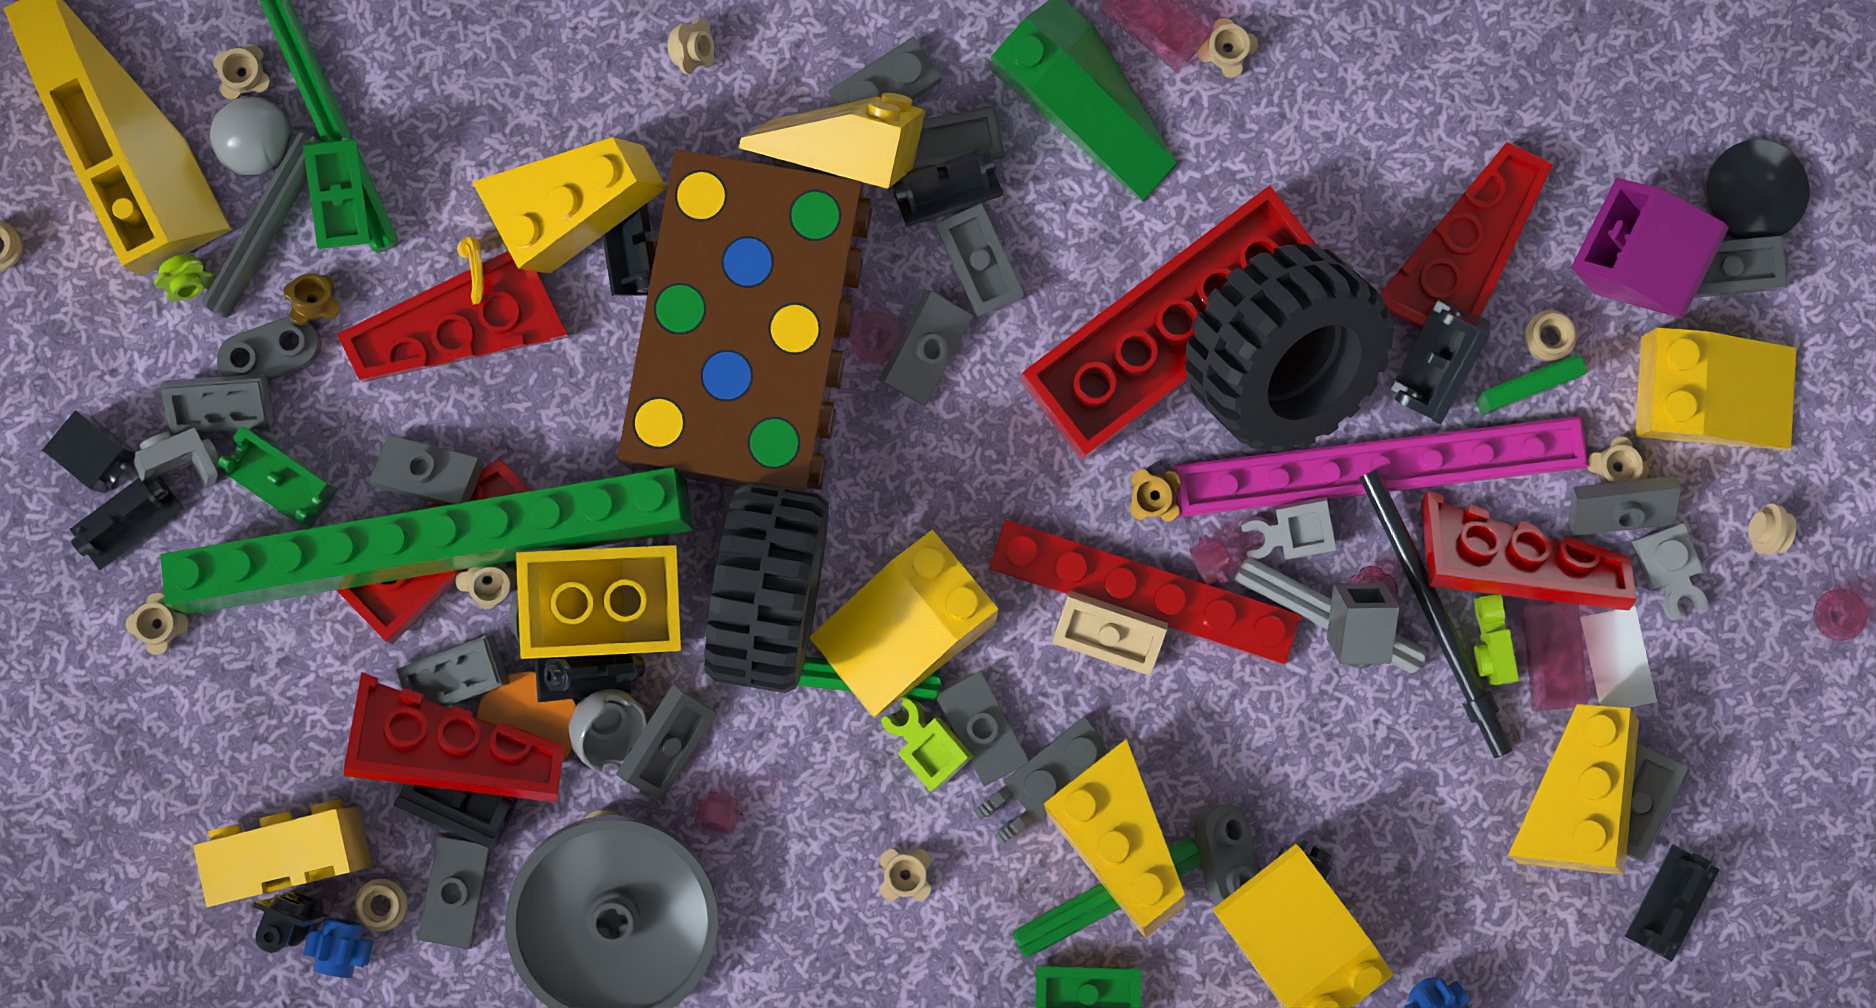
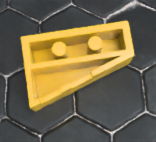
(568, 200)
(1585, 796)
(1119, 838)
(282, 852)

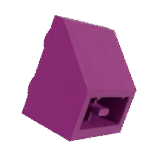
(1648, 248)

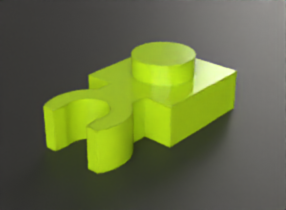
(1495, 654)
(931, 749)

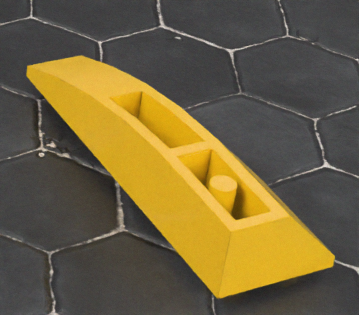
(117, 141)

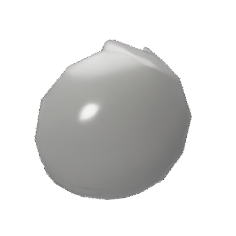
(250, 135)
(606, 727)

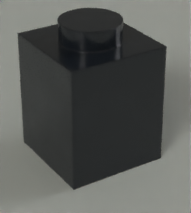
(91, 453)

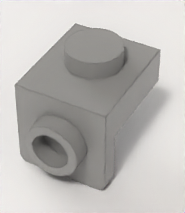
(166, 453)

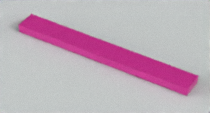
(1402, 463)

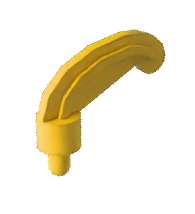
(470, 249)

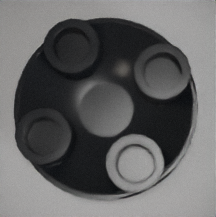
(1758, 189)

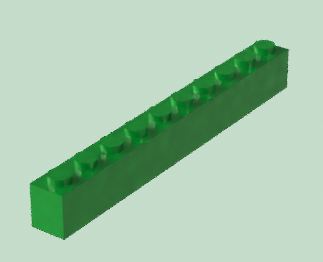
(426, 541)

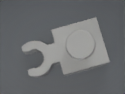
(1301, 529)
(1669, 561)

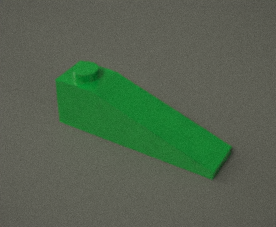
(1076, 84)

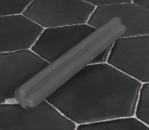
(259, 230)

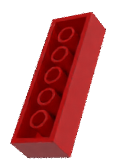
(1137, 346)

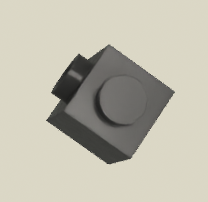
(1362, 624)

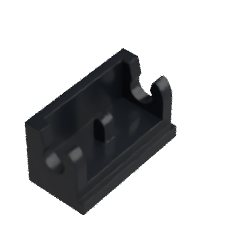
(1440, 360)
(465, 813)

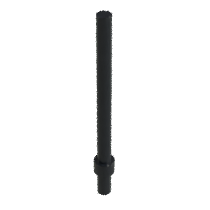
(1479, 704)

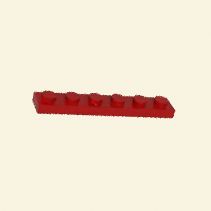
(1145, 590)

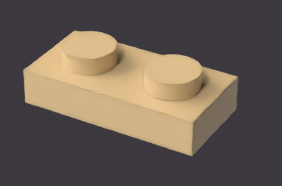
(1110, 633)

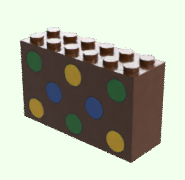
(745, 323)

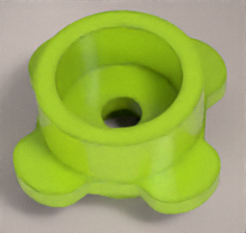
(182, 277)

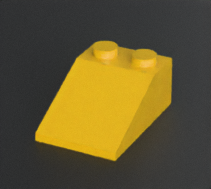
(858, 140)
(1715, 389)
(598, 601)
(905, 624)
(1302, 937)

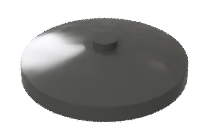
(612, 916)

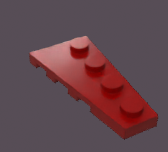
(1471, 241)
(448, 328)
(1492, 557)
(398, 604)
(424, 744)

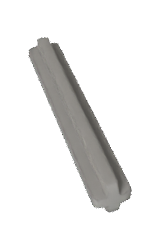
(1314, 606)

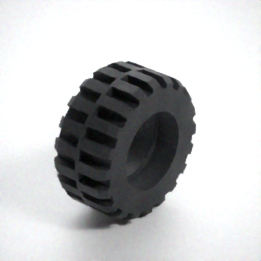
(1288, 347)
(766, 587)

